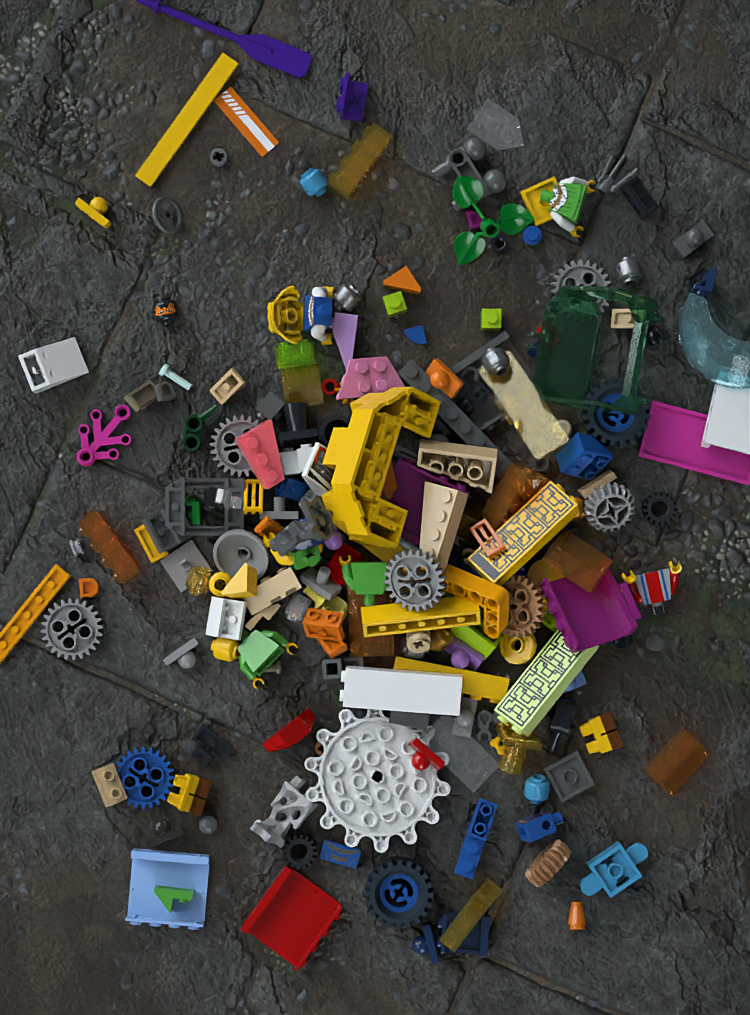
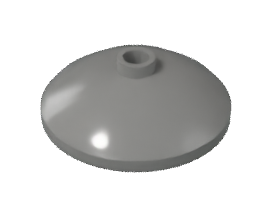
(229, 552)

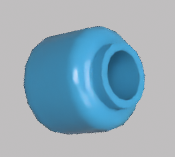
(313, 182)
(537, 788)

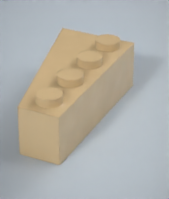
(460, 462)
(440, 520)

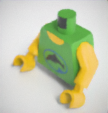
(296, 559)

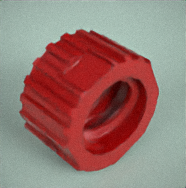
(333, 381)

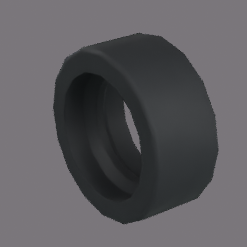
(332, 419)

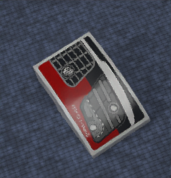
(315, 473)

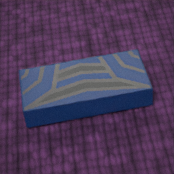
(340, 854)

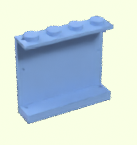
(169, 870)

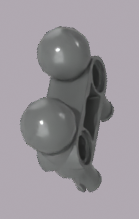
(472, 150)

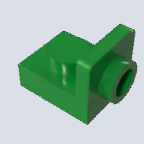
(195, 514)

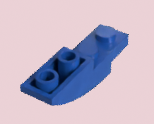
(475, 838)

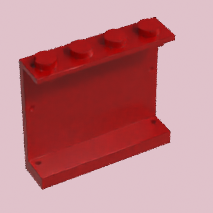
(293, 917)

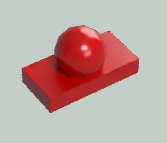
(424, 756)

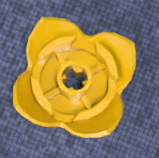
(286, 315)

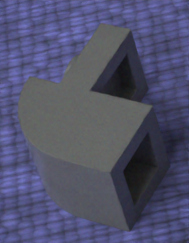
(333, 667)

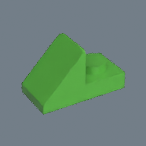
(167, 895)

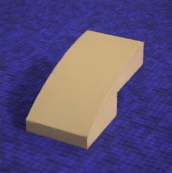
(267, 613)

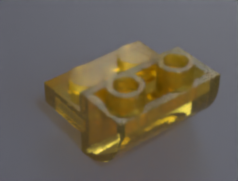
(302, 385)

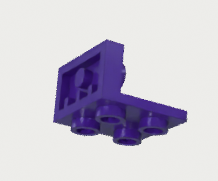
(353, 99)

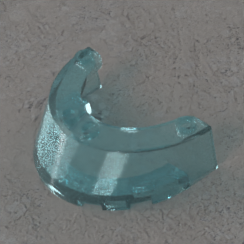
(711, 350)

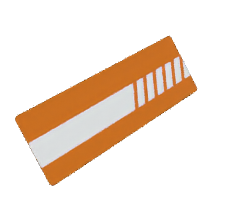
(246, 121)

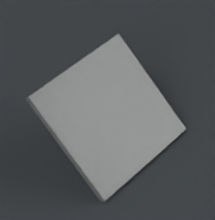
(182, 561)

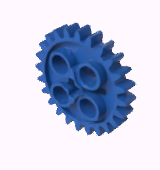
(152, 761)

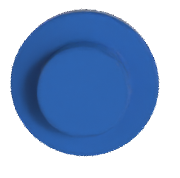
(532, 235)

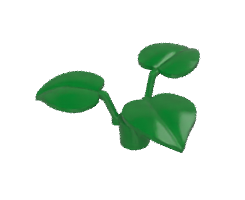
(513, 220)

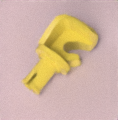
(335, 604)

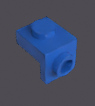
(291, 489)

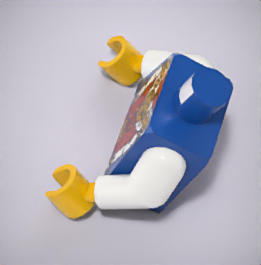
(318, 313)

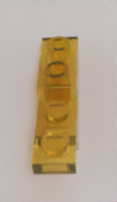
(470, 915)

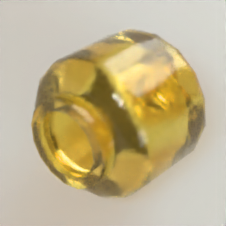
(198, 580)

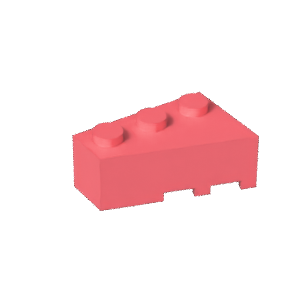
(262, 453)

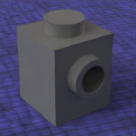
(269, 407)

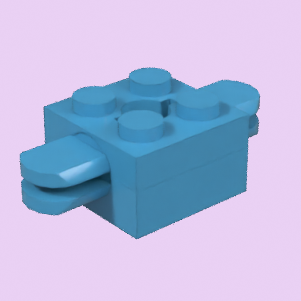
(614, 869)

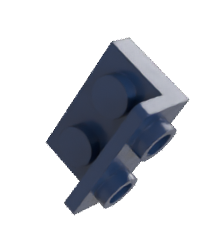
(706, 284)

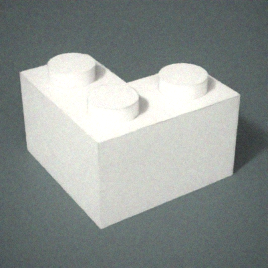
(295, 461)

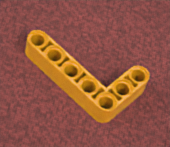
(480, 592)

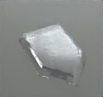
(496, 127)

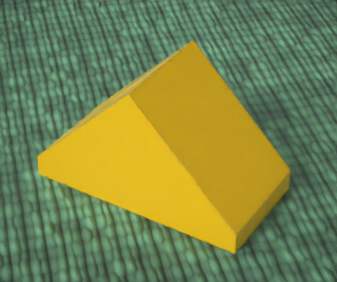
(242, 584)

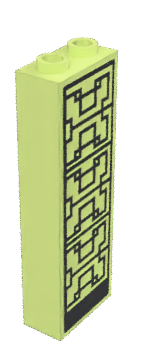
(541, 685)

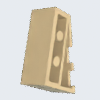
(273, 590)

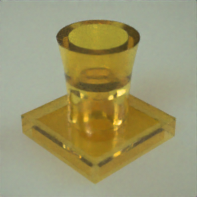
(515, 748)

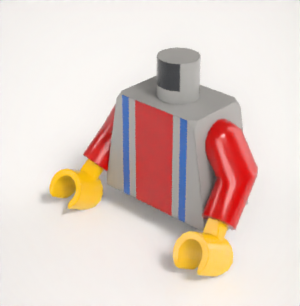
(654, 586)

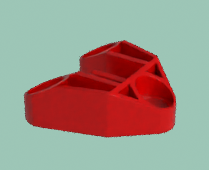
(291, 733)

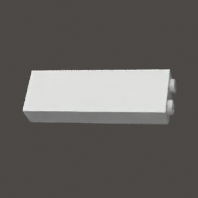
(401, 690)

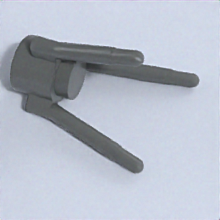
(606, 183)

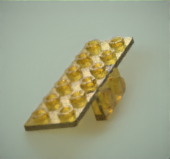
(525, 409)

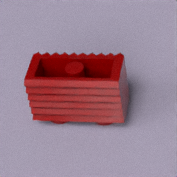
(334, 565)

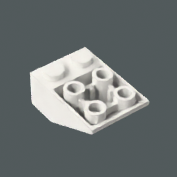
(53, 364)

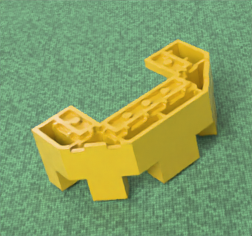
(363, 458)

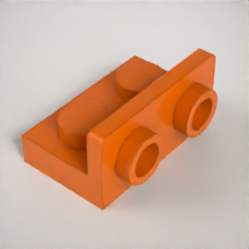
(324, 624)

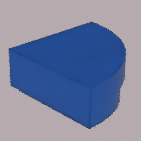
(416, 335)

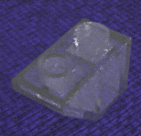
(297, 607)

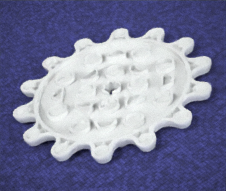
(352, 794)

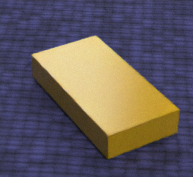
(148, 544)

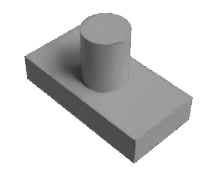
(279, 511)
(320, 582)

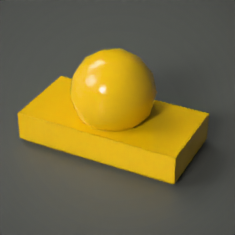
(95, 210)

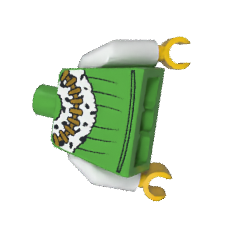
(567, 202)

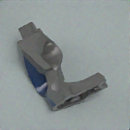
(305, 534)

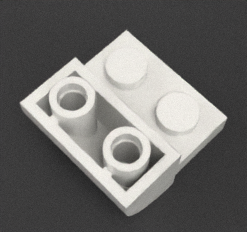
(226, 618)

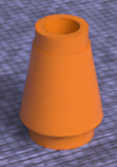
(577, 916)

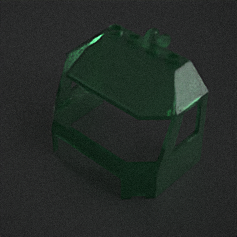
(570, 346)

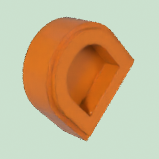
(88, 587)

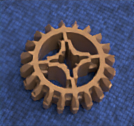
(548, 863)

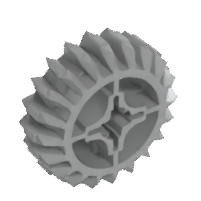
(621, 504)

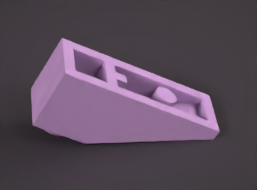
(344, 332)

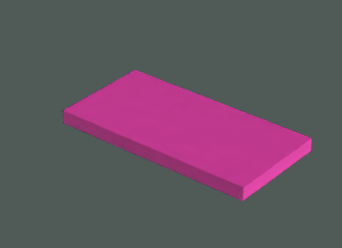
(676, 440)

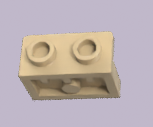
(109, 785)

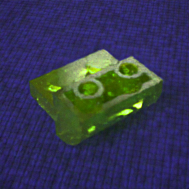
(295, 355)

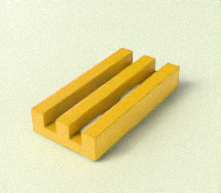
(253, 508)

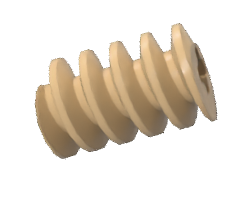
(418, 641)

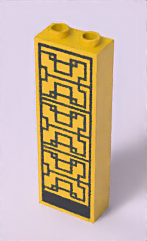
(526, 533)

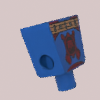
(531, 827)

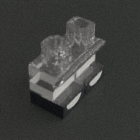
(224, 497)

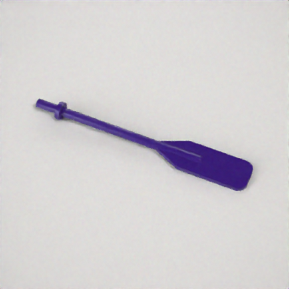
(257, 46)

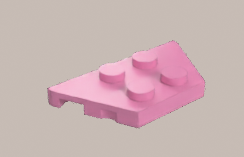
(368, 376)

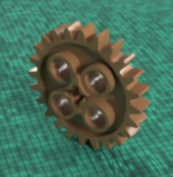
(518, 606)

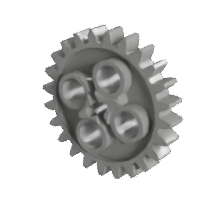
(575, 274)
(236, 428)
(412, 562)
(81, 643)

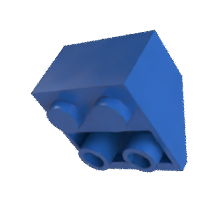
(583, 457)

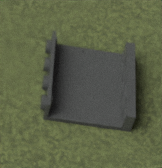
(488, 412)

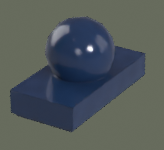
(426, 943)

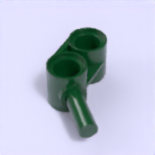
(197, 433)

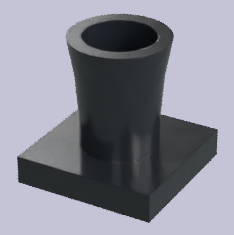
(297, 425)

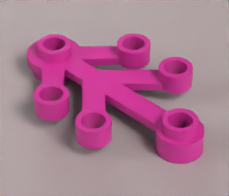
(101, 437)

